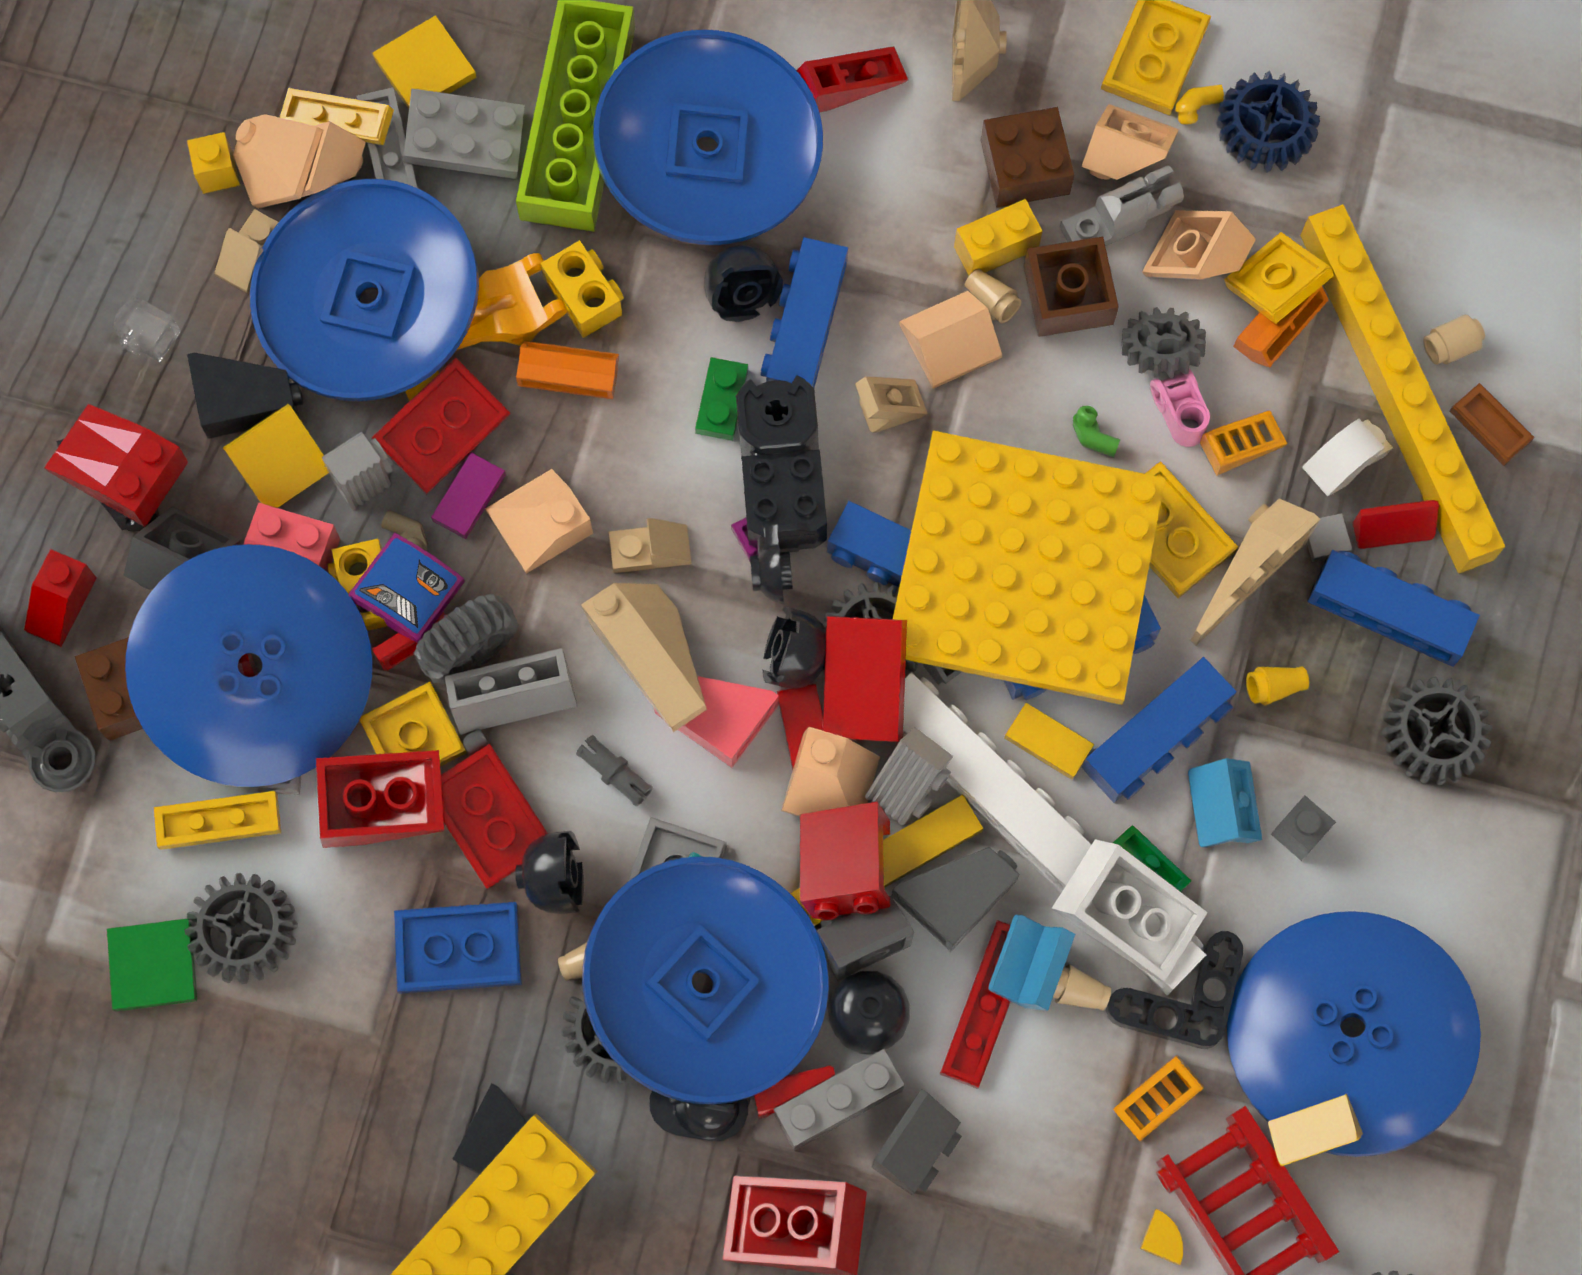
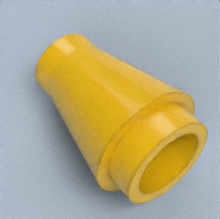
(1275, 683)

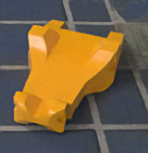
(510, 307)

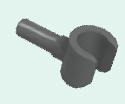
(474, 742)

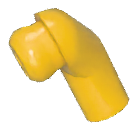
(1194, 99)

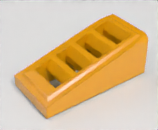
(1217, 457)
(1184, 1073)

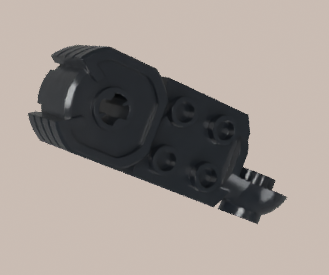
(780, 478)

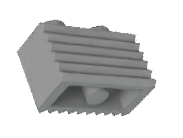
(358, 469)
(909, 777)

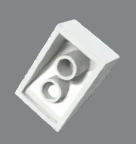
(1129, 909)

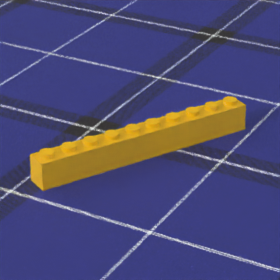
(1403, 390)

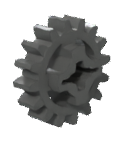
(1163, 342)

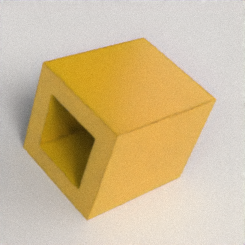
(213, 162)

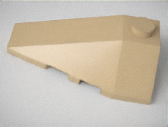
(975, 44)
(1269, 543)
(649, 643)

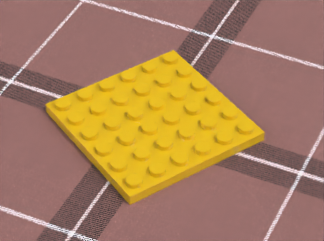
(1028, 566)

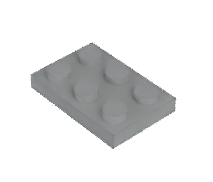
(463, 133)

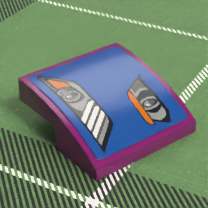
(406, 587)

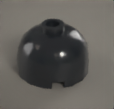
(741, 282)
(795, 650)
(551, 873)
(869, 1012)

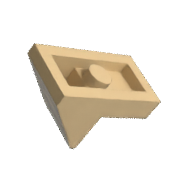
(243, 249)
(889, 401)
(650, 547)

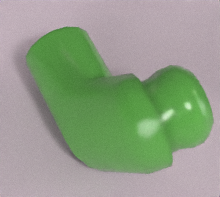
(1090, 434)

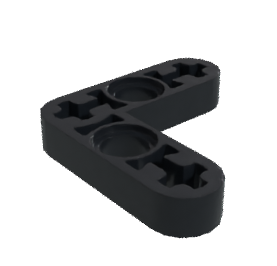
(1200, 1008)

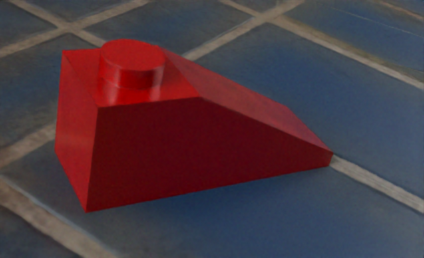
(852, 76)

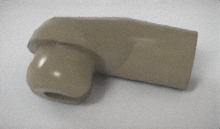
(405, 527)

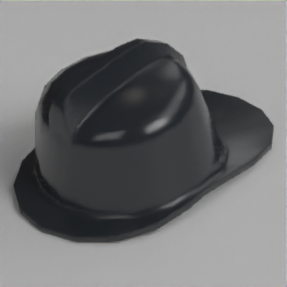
(698, 1121)

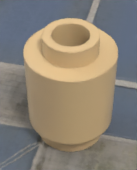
(1454, 340)

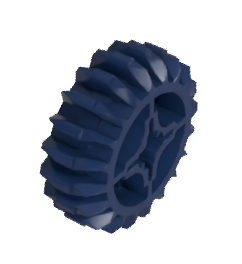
(1296, 126)

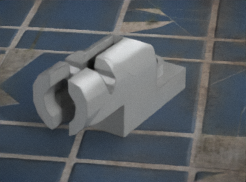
(1125, 209)

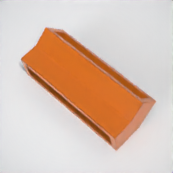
(1266, 341)
(567, 370)

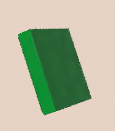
(151, 965)

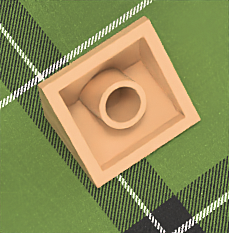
(952, 338)

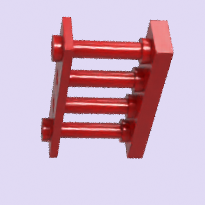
(1265, 1169)

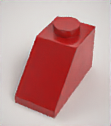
(57, 597)

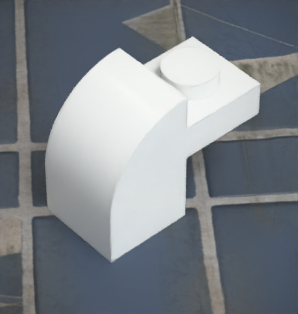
(1347, 455)

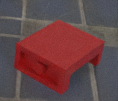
(843, 861)

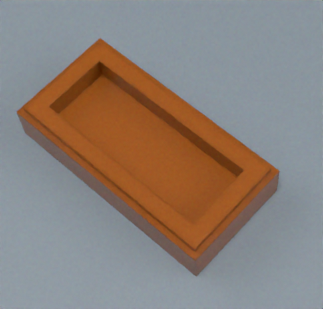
(1491, 424)

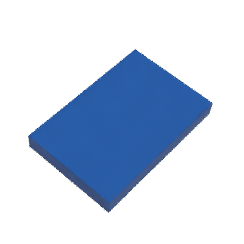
(457, 947)

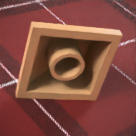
(1126, 143)
(275, 158)
(335, 159)
(1200, 246)
(540, 520)
(829, 774)

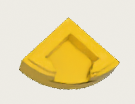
(1163, 1238)

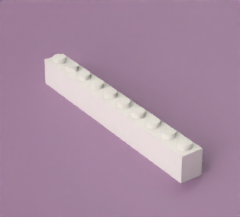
(1009, 803)

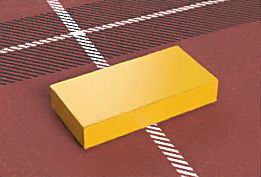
(1049, 741)

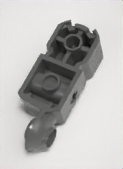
(39, 724)

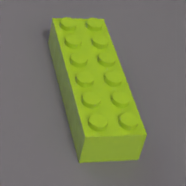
(560, 167)

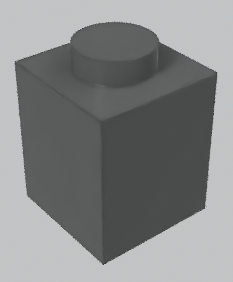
(1303, 828)

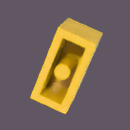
(997, 238)

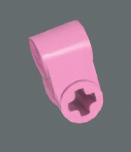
(1180, 400)

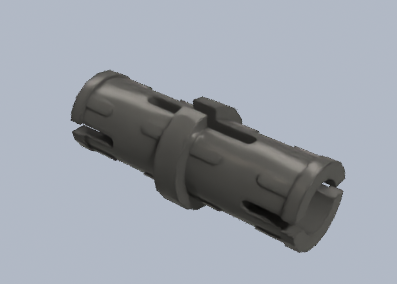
(614, 770)

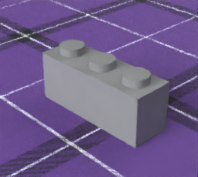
(510, 691)
(839, 1099)

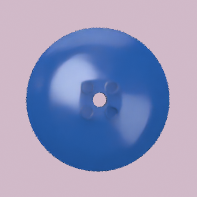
(716, 89)
(333, 250)
(188, 676)
(741, 934)
(1417, 1035)

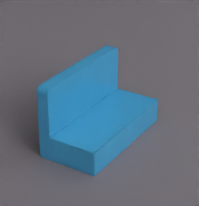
(1224, 803)
(1031, 963)

